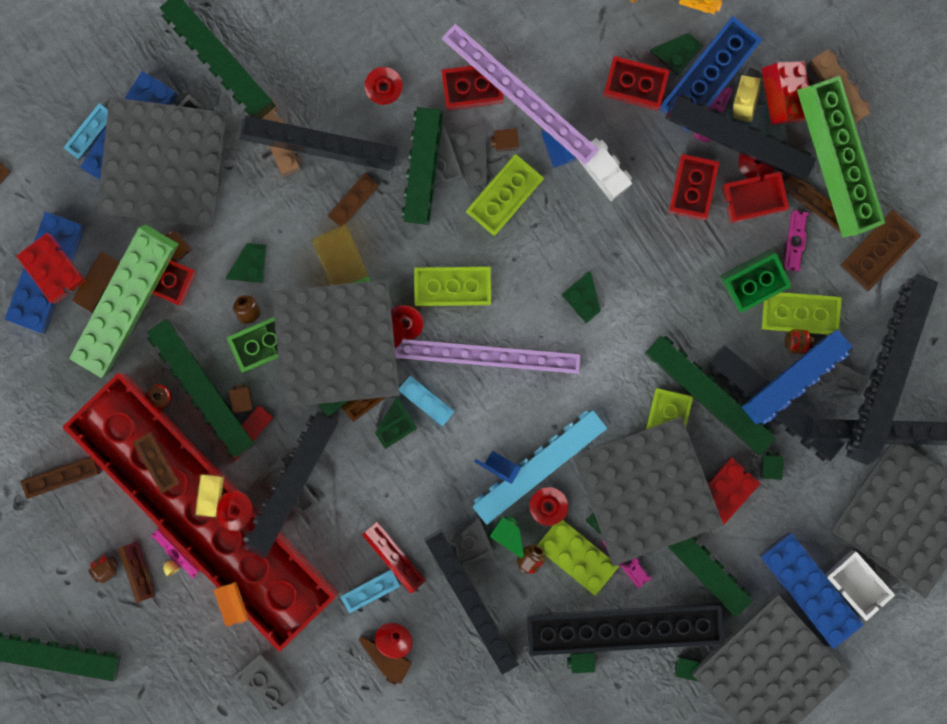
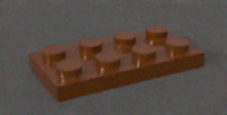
(880, 250)

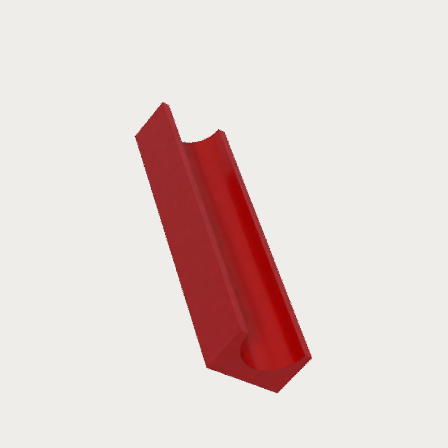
(277, 591)

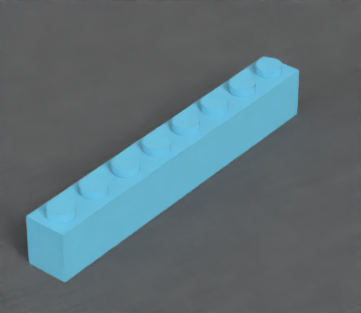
(540, 466)

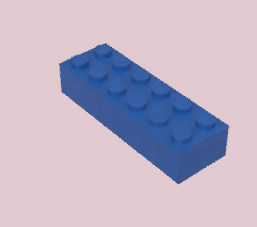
(716, 65)
(144, 89)
(29, 304)
(796, 377)
(811, 590)

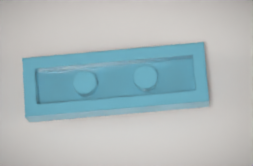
(88, 132)
(426, 400)
(370, 591)

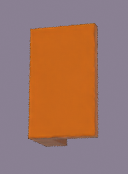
(231, 604)

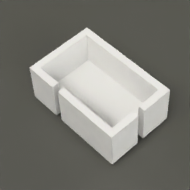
(606, 172)
(859, 585)

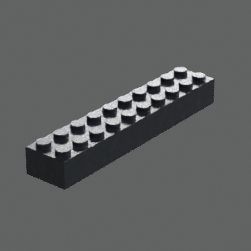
(891, 369)
(625, 629)

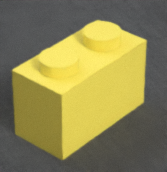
(746, 98)
(209, 494)

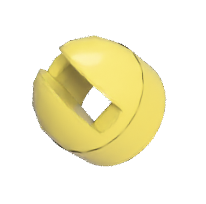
(170, 567)

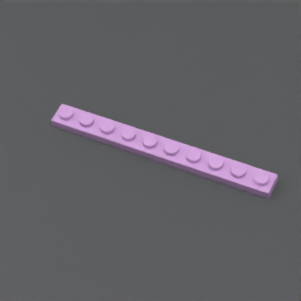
(520, 94)
(488, 356)

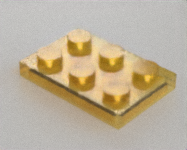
(340, 256)

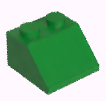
(508, 535)

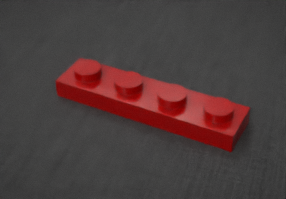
(394, 557)

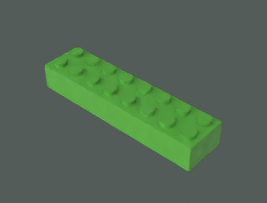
(841, 156)
(123, 301)
(258, 343)

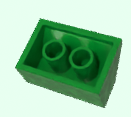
(755, 280)

